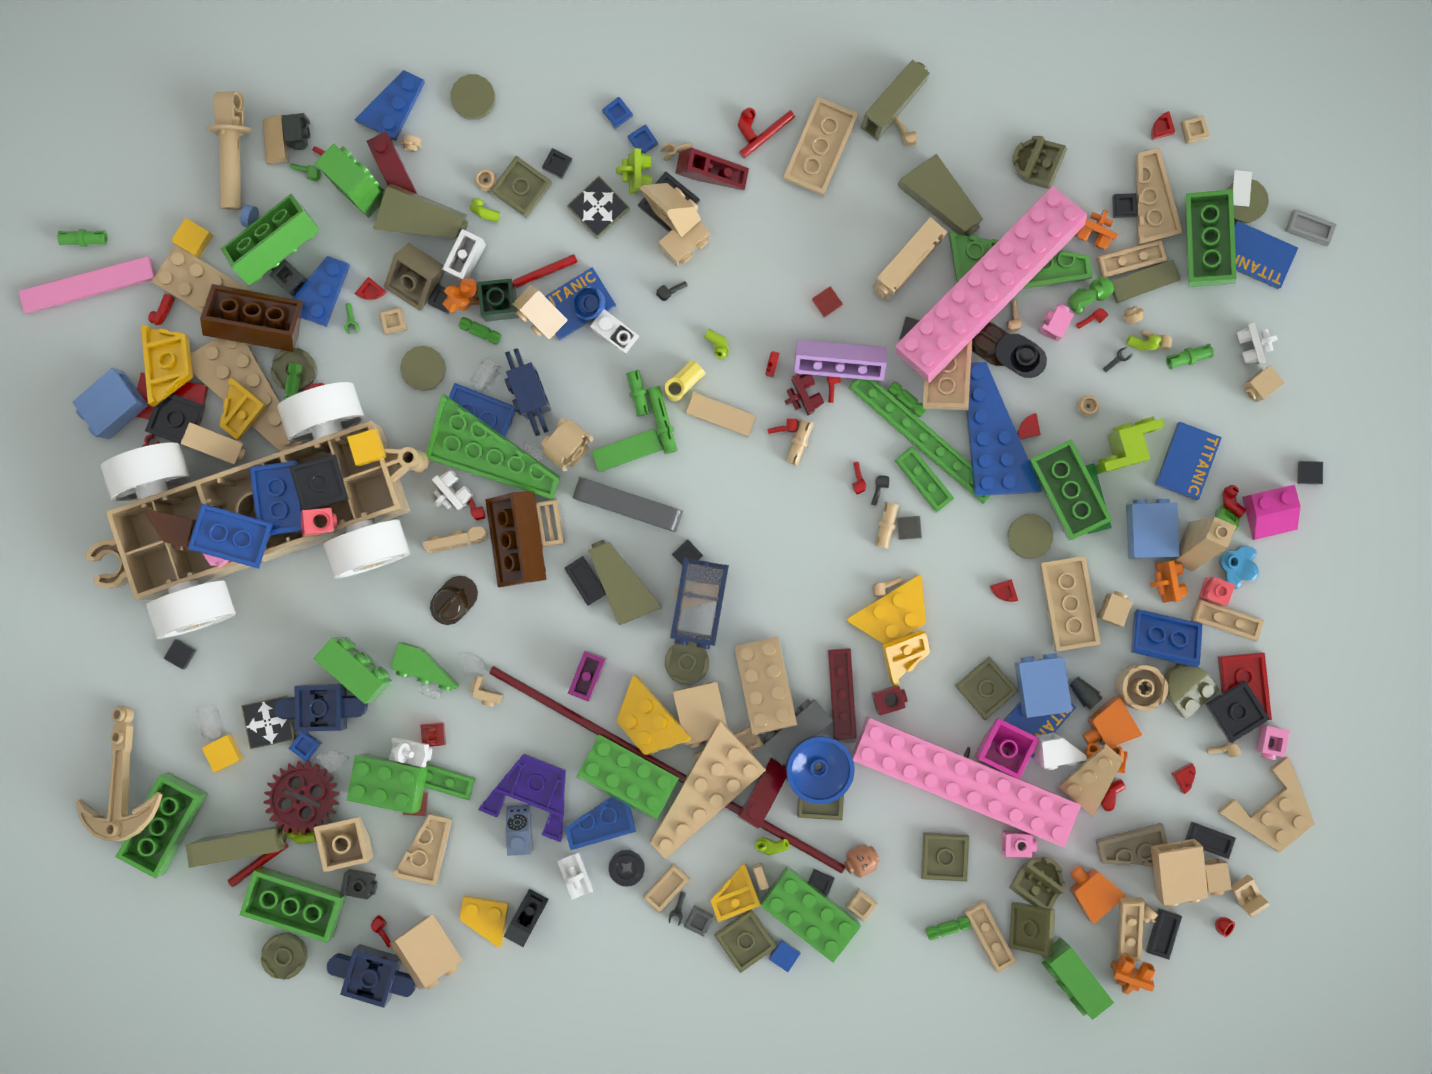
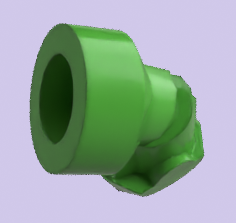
(1099, 289)

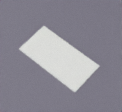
(1242, 187)

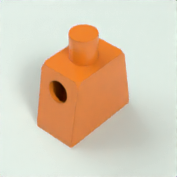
(1111, 724)
(1094, 893)

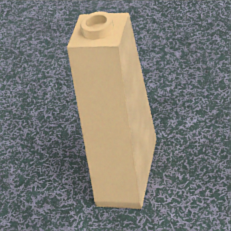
(1203, 541)

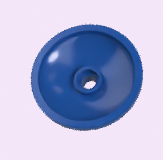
(830, 780)

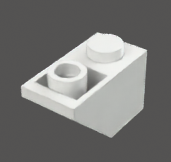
(614, 332)
(1056, 751)

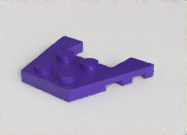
(534, 784)

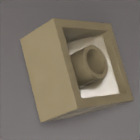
(413, 276)

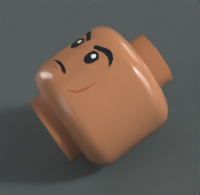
(861, 860)

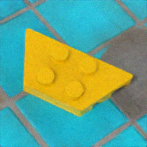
(165, 362)
(894, 613)
(648, 720)

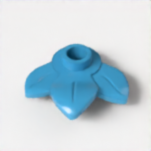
(1242, 565)

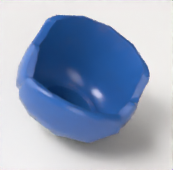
(588, 303)

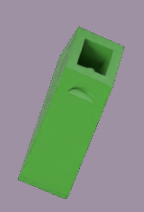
(419, 663)

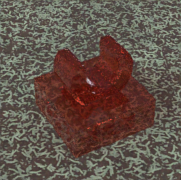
(433, 734)

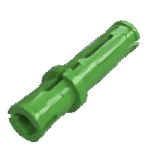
(664, 428)

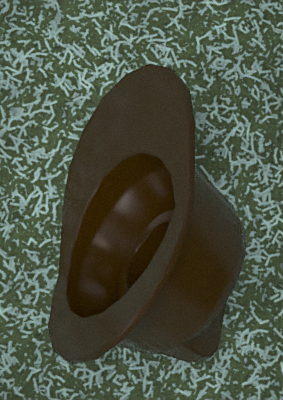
(985, 343)
(453, 600)

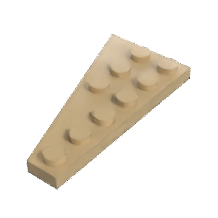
(230, 359)
(712, 783)

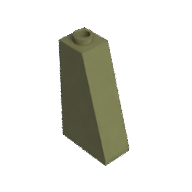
(894, 99)
(941, 195)
(415, 214)
(622, 586)
(235, 846)

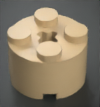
(566, 444)
(1128, 687)

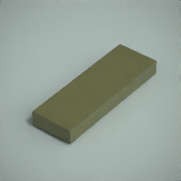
(1145, 281)

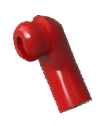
(745, 123)
(163, 310)
(1230, 501)
(1109, 800)

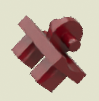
(809, 403)

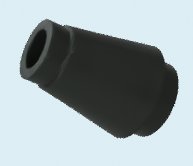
(1085, 693)

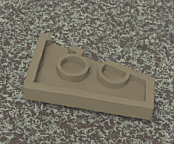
(1131, 846)

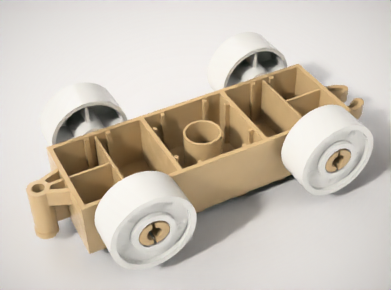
(175, 576)

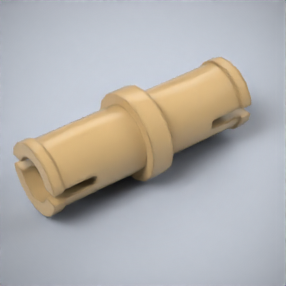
(799, 442)
(886, 525)

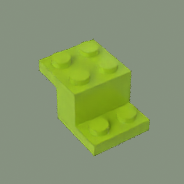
(1129, 444)

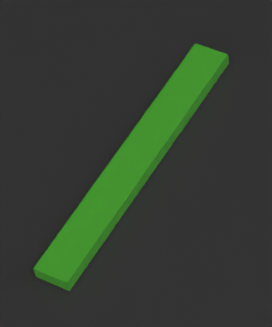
(916, 432)

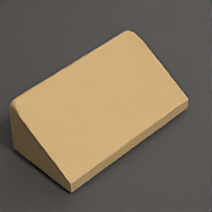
(275, 147)

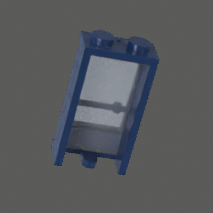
(699, 603)

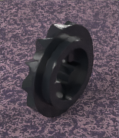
(626, 879)

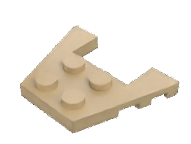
(1280, 818)

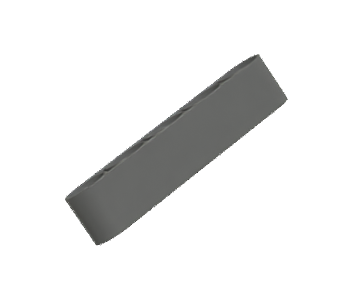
(627, 504)

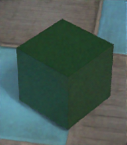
(497, 299)

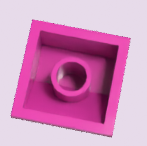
(1272, 511)
(1007, 748)

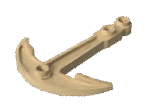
(118, 824)

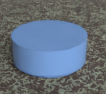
(249, 215)

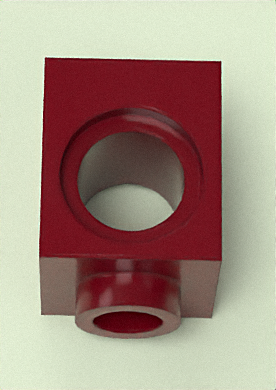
(879, 700)

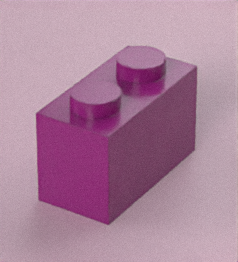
(587, 675)

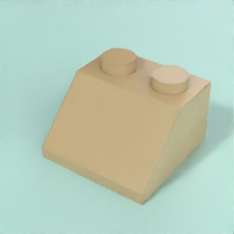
(672, 207)
(343, 844)

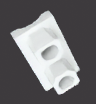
(1251, 334)
(457, 498)
(410, 752)
(575, 875)

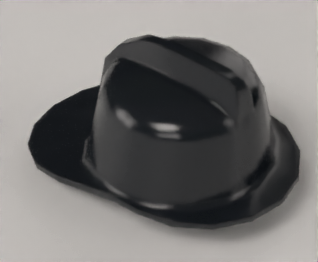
(1021, 355)

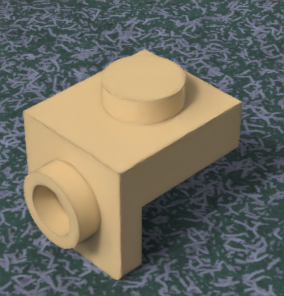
(488, 697)
(1248, 896)

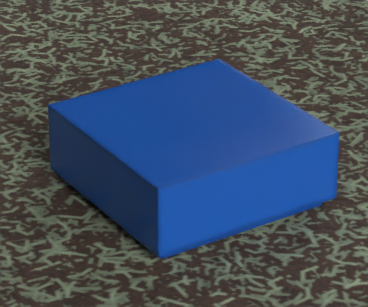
(617, 112)
(643, 139)
(305, 746)
(784, 955)

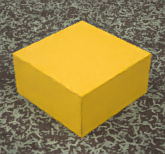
(192, 237)
(366, 447)
(222, 753)

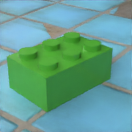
(353, 669)
(386, 783)
(1076, 980)

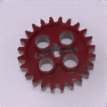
(310, 779)

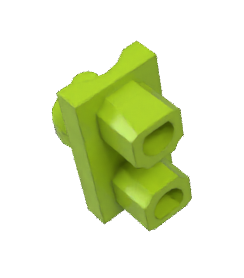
(632, 168)

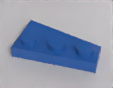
(392, 106)
(322, 290)
(602, 823)

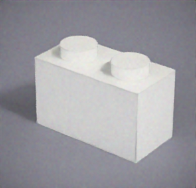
(464, 256)

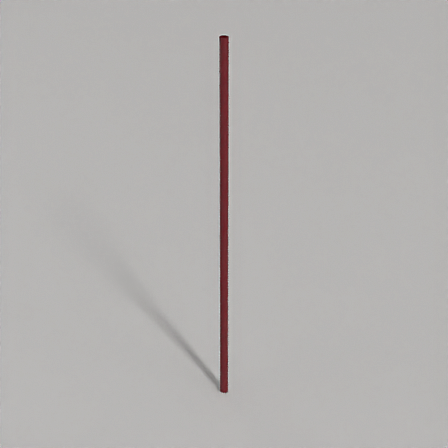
(596, 729)

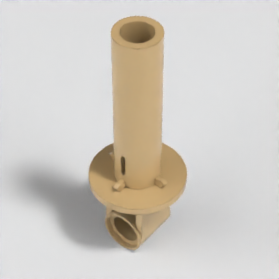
(229, 127)

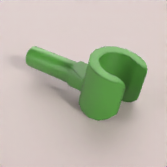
(312, 172)
(350, 319)

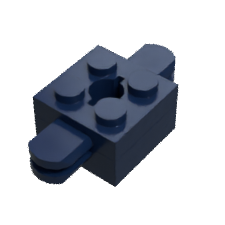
(528, 391)
(320, 707)
(371, 975)

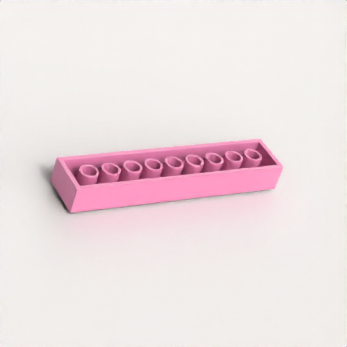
(991, 284)
(965, 781)

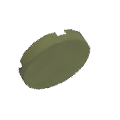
(472, 96)
(1257, 206)
(299, 356)
(423, 368)
(1030, 536)
(686, 663)
(284, 956)

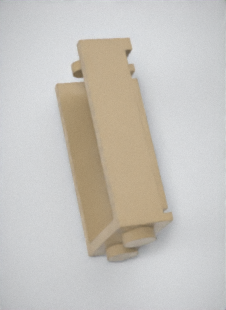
(908, 259)

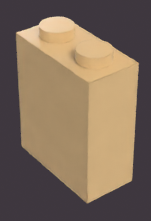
(213, 443)
(699, 711)
(1179, 872)
(426, 953)

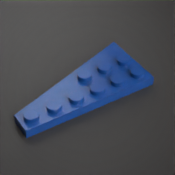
(995, 449)

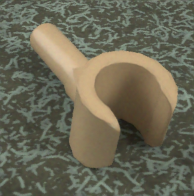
(908, 138)
(672, 149)
(1014, 324)
(1166, 340)
(880, 588)
(1232, 749)

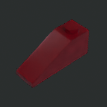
(390, 162)
(711, 169)
(763, 794)

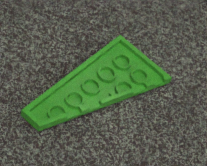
(1062, 268)
(475, 447)

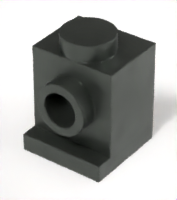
(296, 130)
(280, 275)
(367, 880)

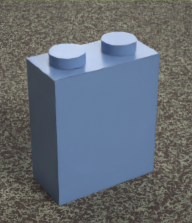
(109, 404)
(1152, 529)
(1043, 685)

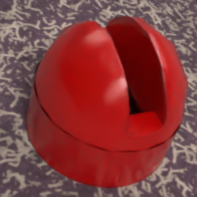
(1224, 926)

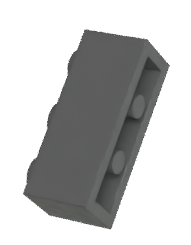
(810, 721)

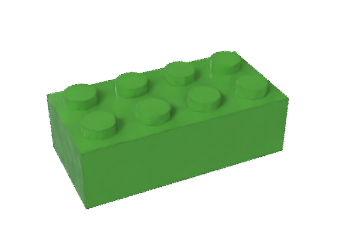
(351, 179)
(1210, 238)
(270, 239)
(1070, 490)
(627, 777)
(161, 838)
(293, 904)
(810, 914)

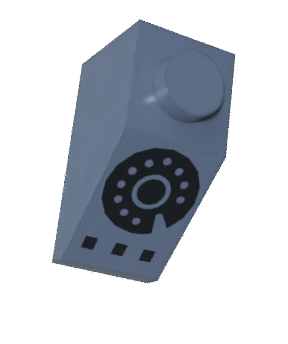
(518, 830)

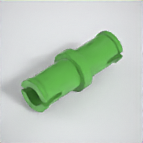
(82, 237)
(1189, 356)
(638, 393)

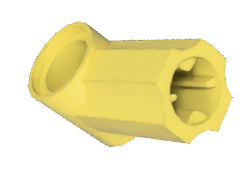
(685, 380)

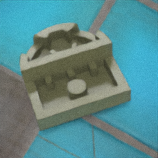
(1038, 161)
(1189, 688)
(1039, 882)

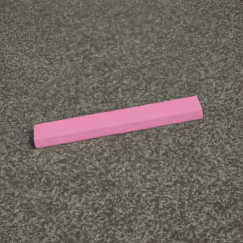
(87, 285)

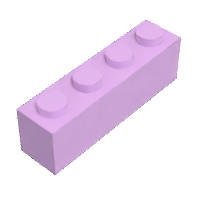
(840, 360)

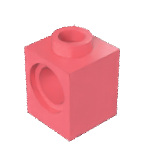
(308, 526)
(1216, 591)

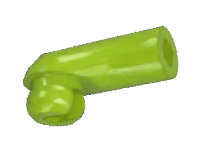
(484, 213)
(720, 344)
(1144, 345)
(301, 839)
(771, 847)

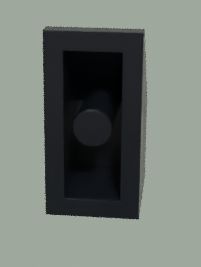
(526, 917)

